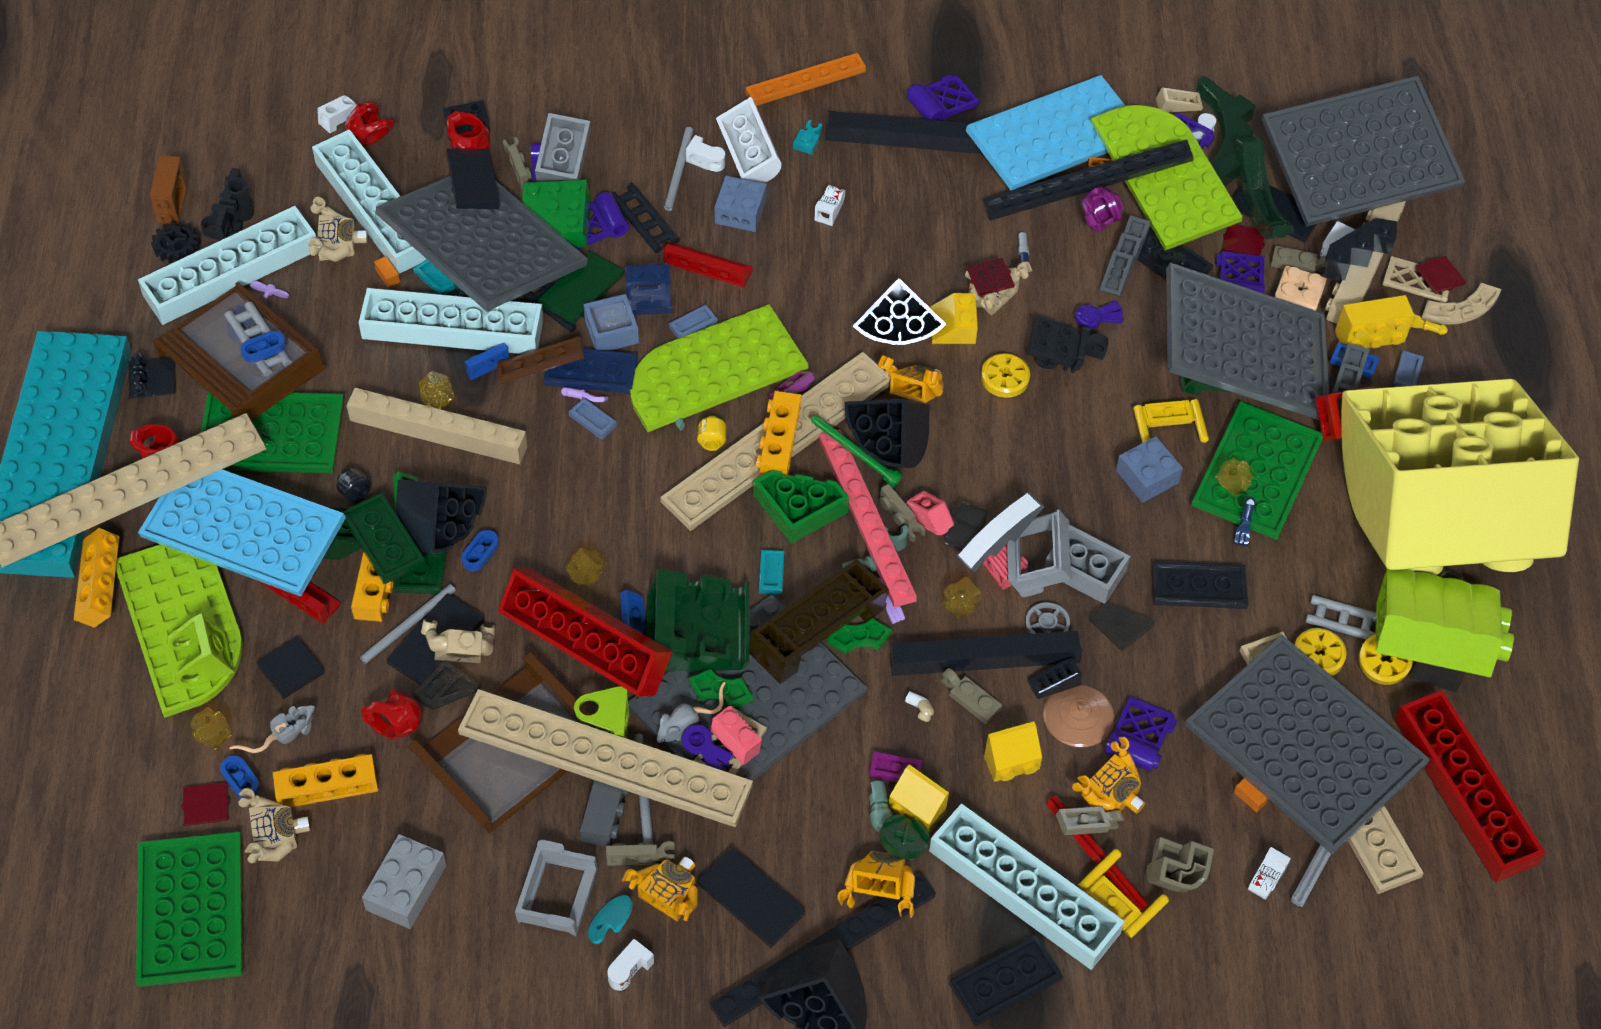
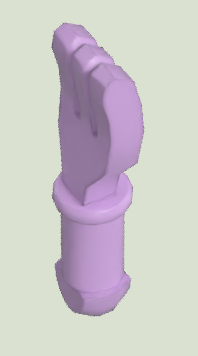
(576, 393)
(894, 613)

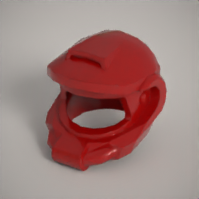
(367, 125)
(474, 139)
(163, 435)
(399, 709)

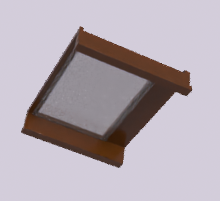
(212, 355)
(489, 779)

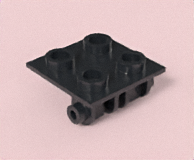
(150, 377)

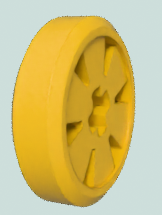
(1005, 386)
(1326, 641)
(1379, 671)

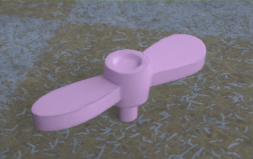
(268, 289)

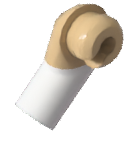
(922, 703)

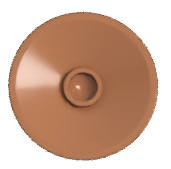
(1079, 716)

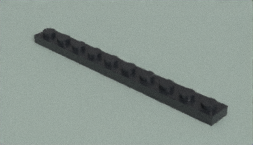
(1088, 179)
(850, 932)

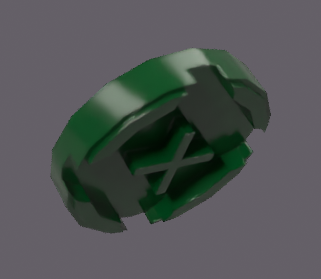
(904, 836)

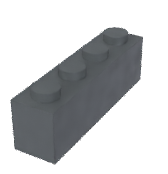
(602, 814)

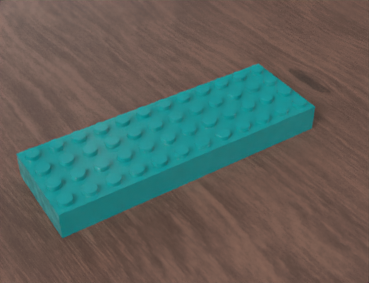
(61, 433)

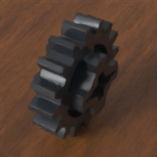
(177, 241)

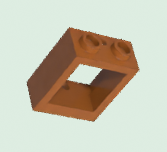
(168, 189)

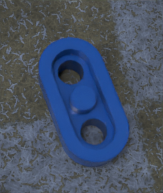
(262, 346)
(479, 552)
(242, 778)

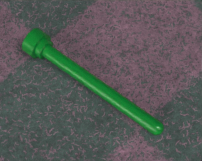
(891, 476)

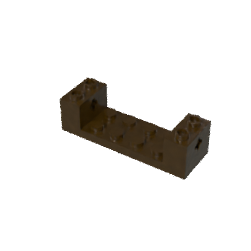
(816, 618)

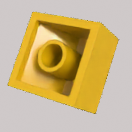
(960, 318)
(1013, 752)
(919, 798)

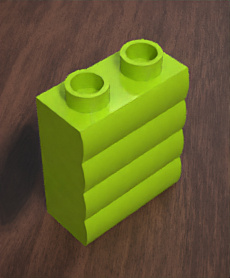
(1442, 622)

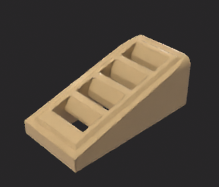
(1171, 100)

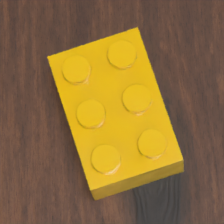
(1375, 322)

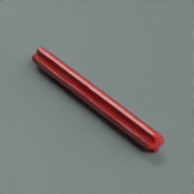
(1097, 854)

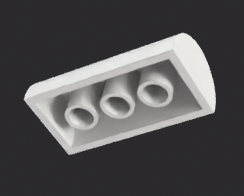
(749, 142)

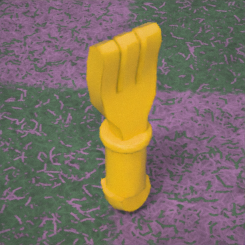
(1426, 325)

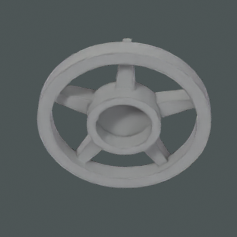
(1047, 621)

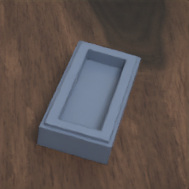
(693, 322)
(1408, 369)
(592, 418)

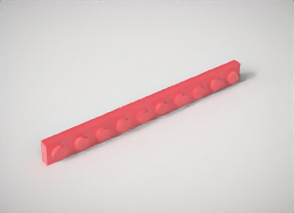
(869, 522)

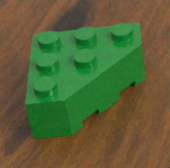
(562, 207)
(799, 503)

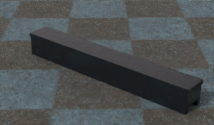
(900, 132)
(984, 653)

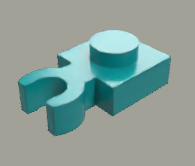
(808, 139)

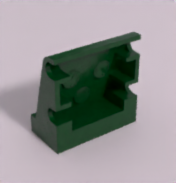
(699, 621)

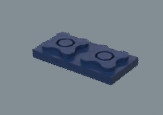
(596, 371)

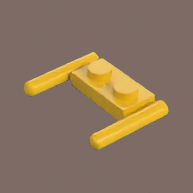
(1170, 414)
(1109, 896)

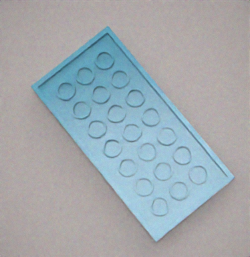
(1045, 132)
(245, 529)

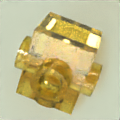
(436, 390)
(1234, 476)
(586, 566)
(961, 597)
(210, 728)

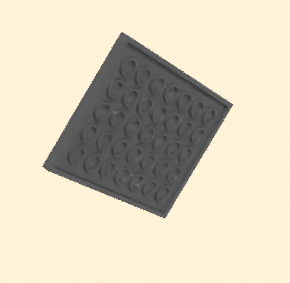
(1362, 150)
(482, 251)
(1245, 341)
(787, 709)
(1307, 743)

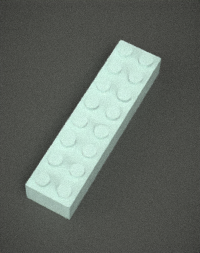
(362, 190)
(218, 267)
(449, 321)
(1026, 886)

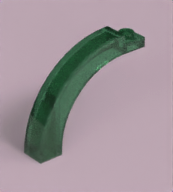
(1257, 191)

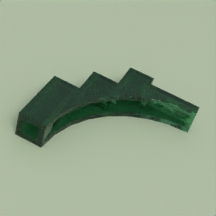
(1233, 118)

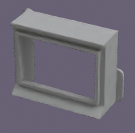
(1035, 581)
(555, 854)

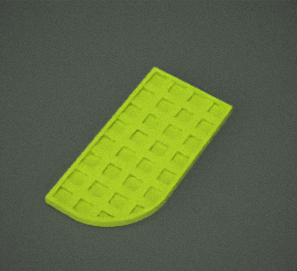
(1177, 200)
(713, 367)
(164, 593)

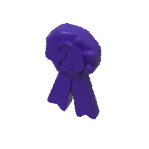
(1091, 317)
(698, 740)

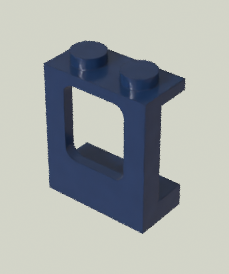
(651, 298)

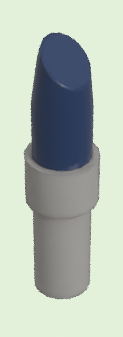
(1023, 248)

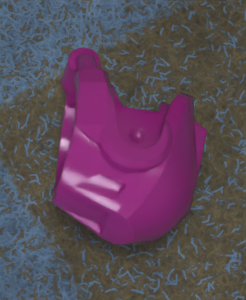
(1101, 208)

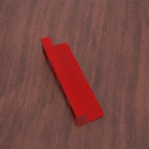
(707, 264)
(312, 602)

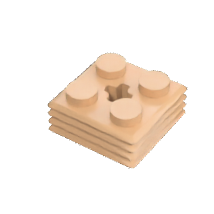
(1300, 287)

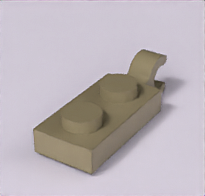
(517, 162)
(1296, 258)
(901, 512)
(971, 696)
(1087, 820)
(638, 854)

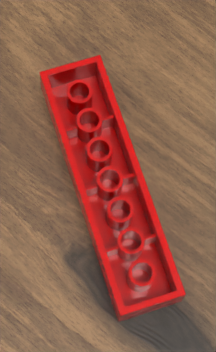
(585, 632)
(1470, 787)

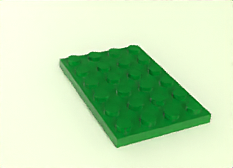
(296, 432)
(1279, 460)
(189, 909)

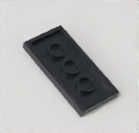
(472, 179)
(1287, 208)
(1157, 259)
(1199, 585)
(414, 655)
(751, 897)
(1005, 980)

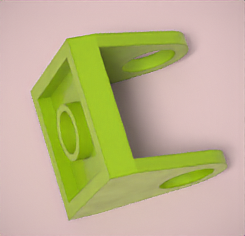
(215, 656)
(612, 711)

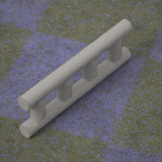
(261, 327)
(1345, 610)

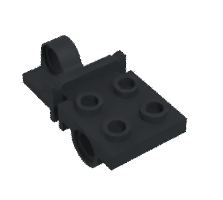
(233, 207)
(1062, 345)

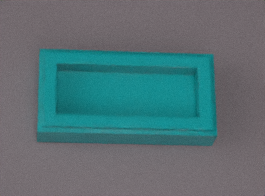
(434, 278)
(771, 572)

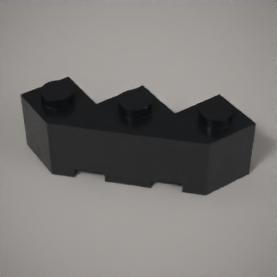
(1358, 247)

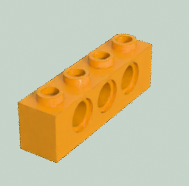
(783, 421)
(96, 578)
(366, 606)
(336, 787)

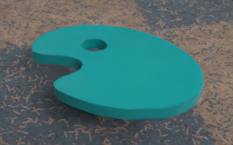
(611, 916)

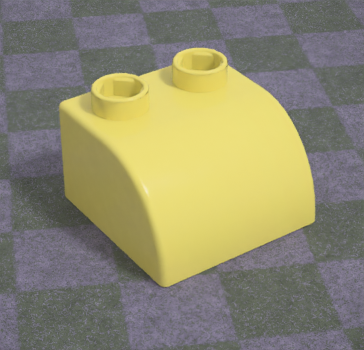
(1457, 475)

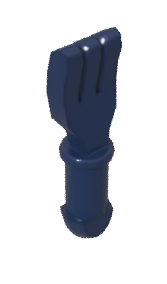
(1243, 530)

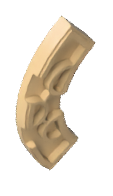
(1465, 311)

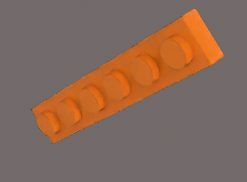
(806, 79)

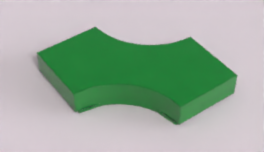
(870, 634)
(707, 686)

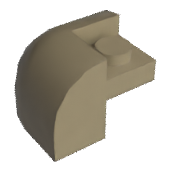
(1179, 866)

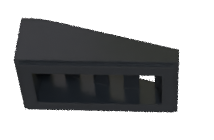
(1061, 669)

